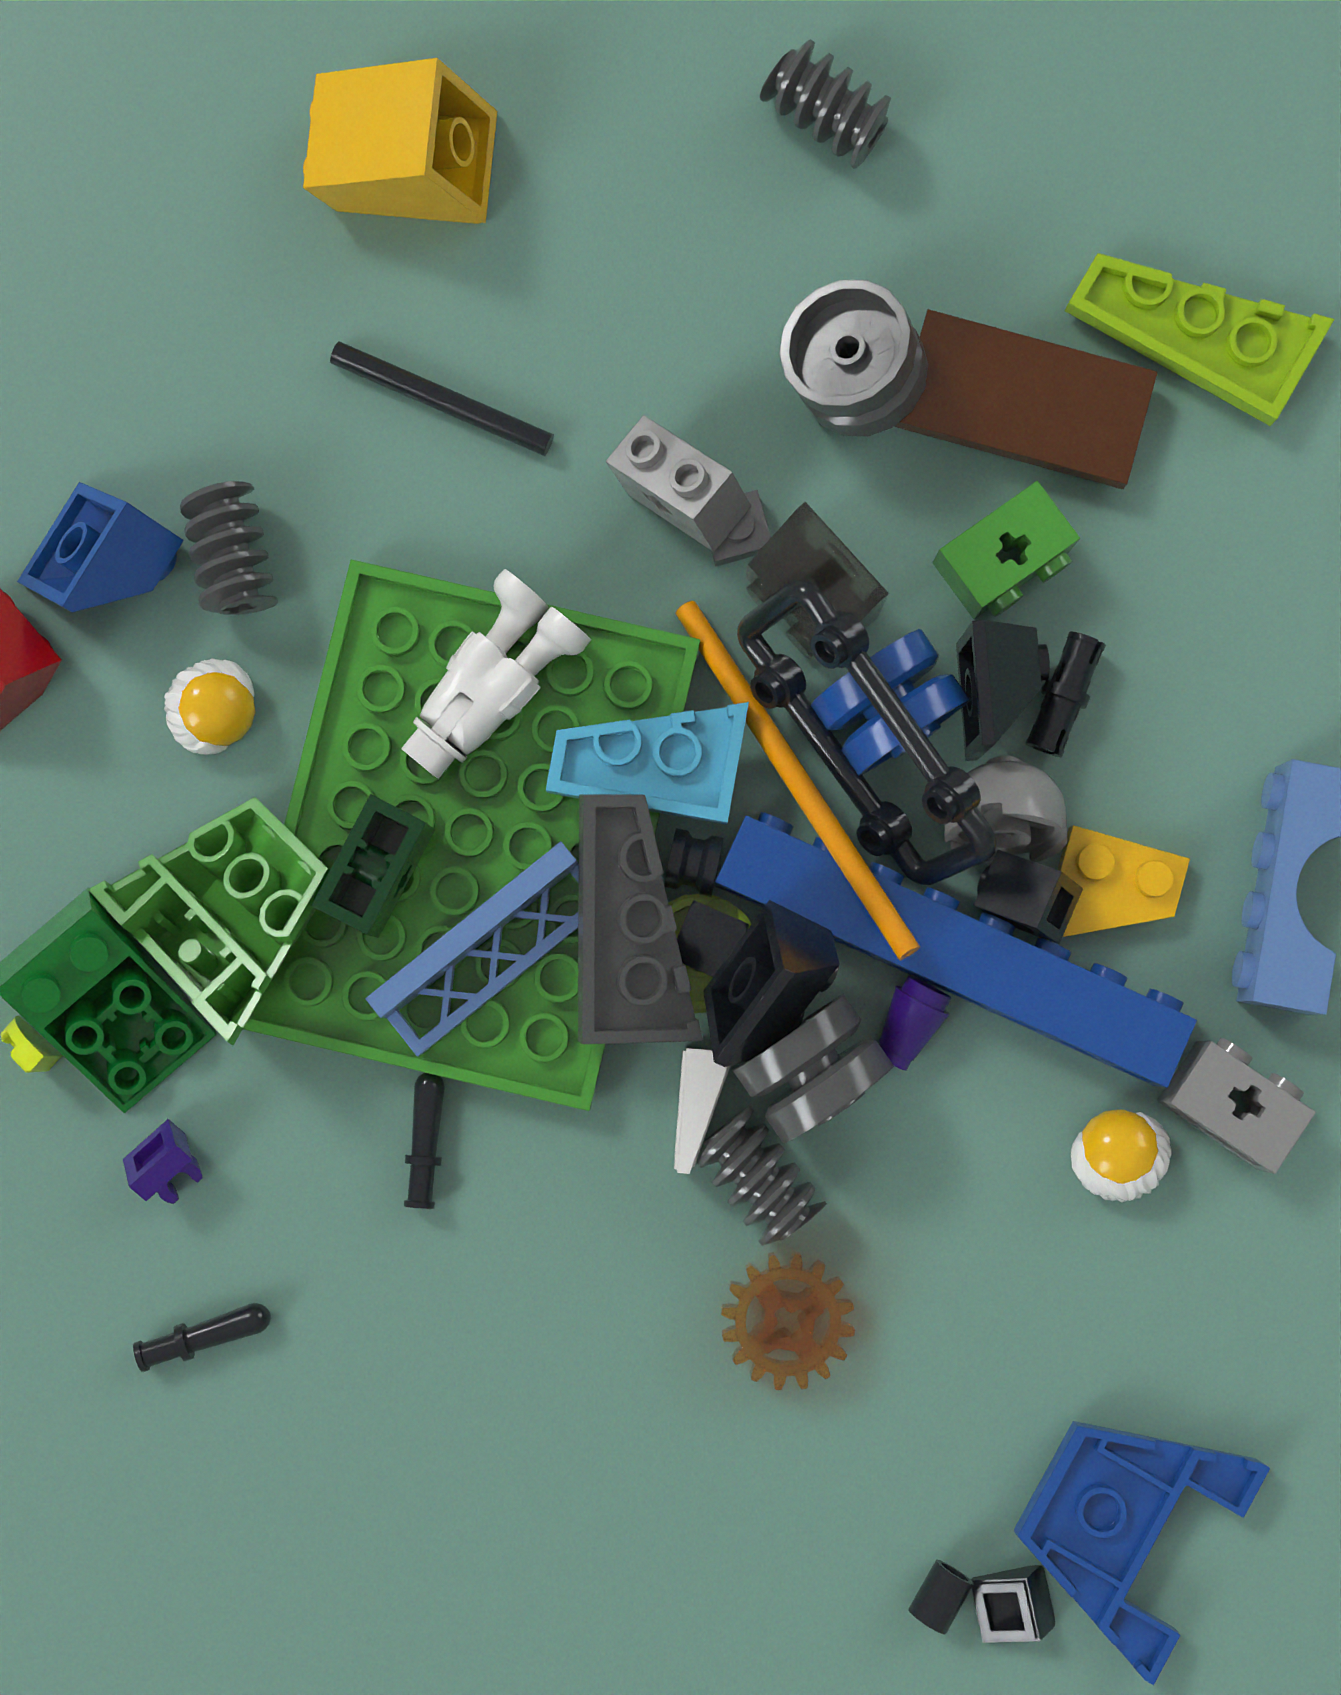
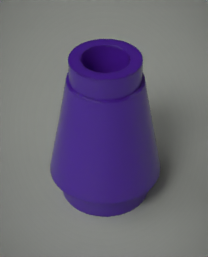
(912, 1020)

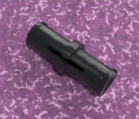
(1065, 694)

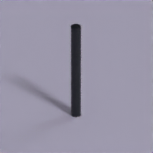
(441, 398)

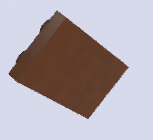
(1030, 400)

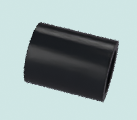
(940, 1597)

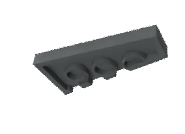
(627, 941)

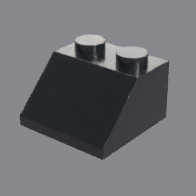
(767, 983)

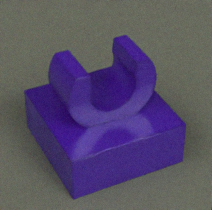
(158, 1161)

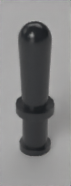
(425, 1132)
(213, 1332)

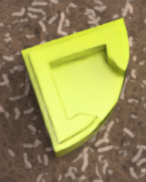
(30, 1048)

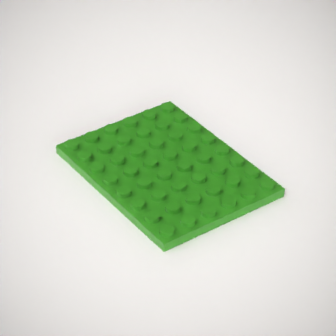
(488, 825)

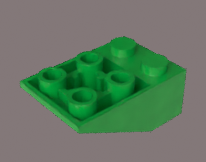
(103, 1001)

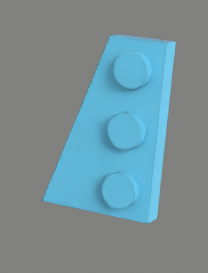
(676, 761)

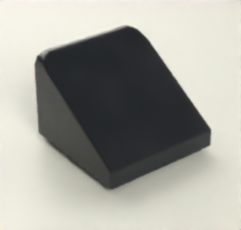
(708, 937)
(1013, 1605)

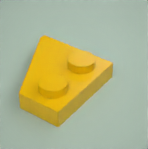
(1119, 881)

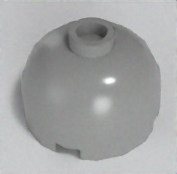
(1020, 807)

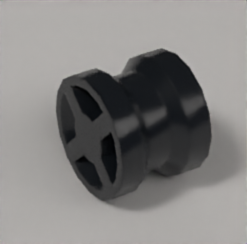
(693, 862)

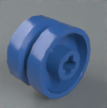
(901, 665)

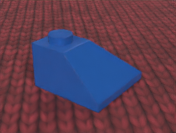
(100, 552)

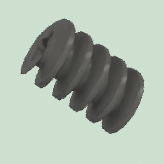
(826, 102)
(224, 551)
(758, 1178)

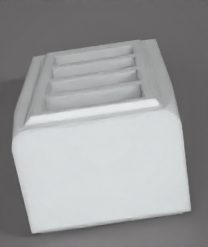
(698, 1096)

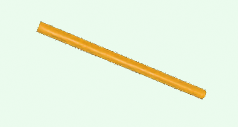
(799, 783)

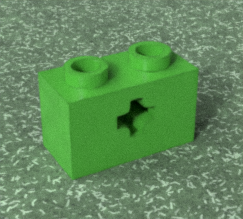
(1025, 523)

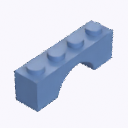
(1281, 958)

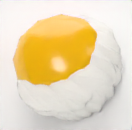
(210, 706)
(1121, 1155)

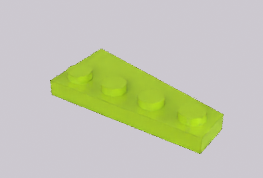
(1216, 340)

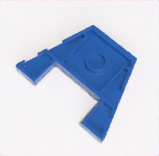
(1103, 1513)

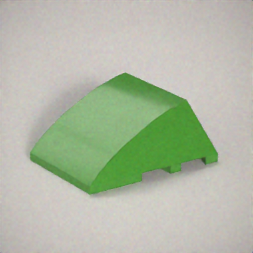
(221, 909)

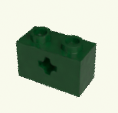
(373, 866)

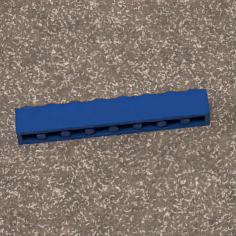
(966, 955)

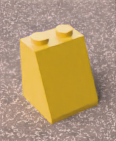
(401, 143)

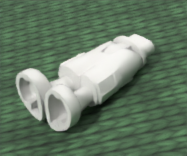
(486, 685)

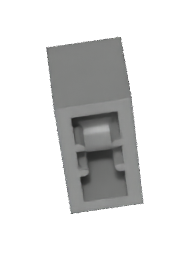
(679, 483)
(1258, 1135)

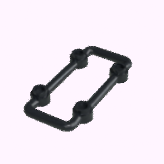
(843, 642)

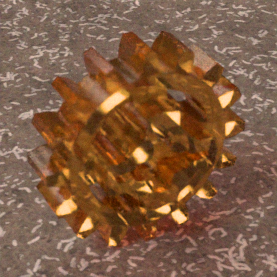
(811, 1303)

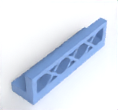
(469, 935)

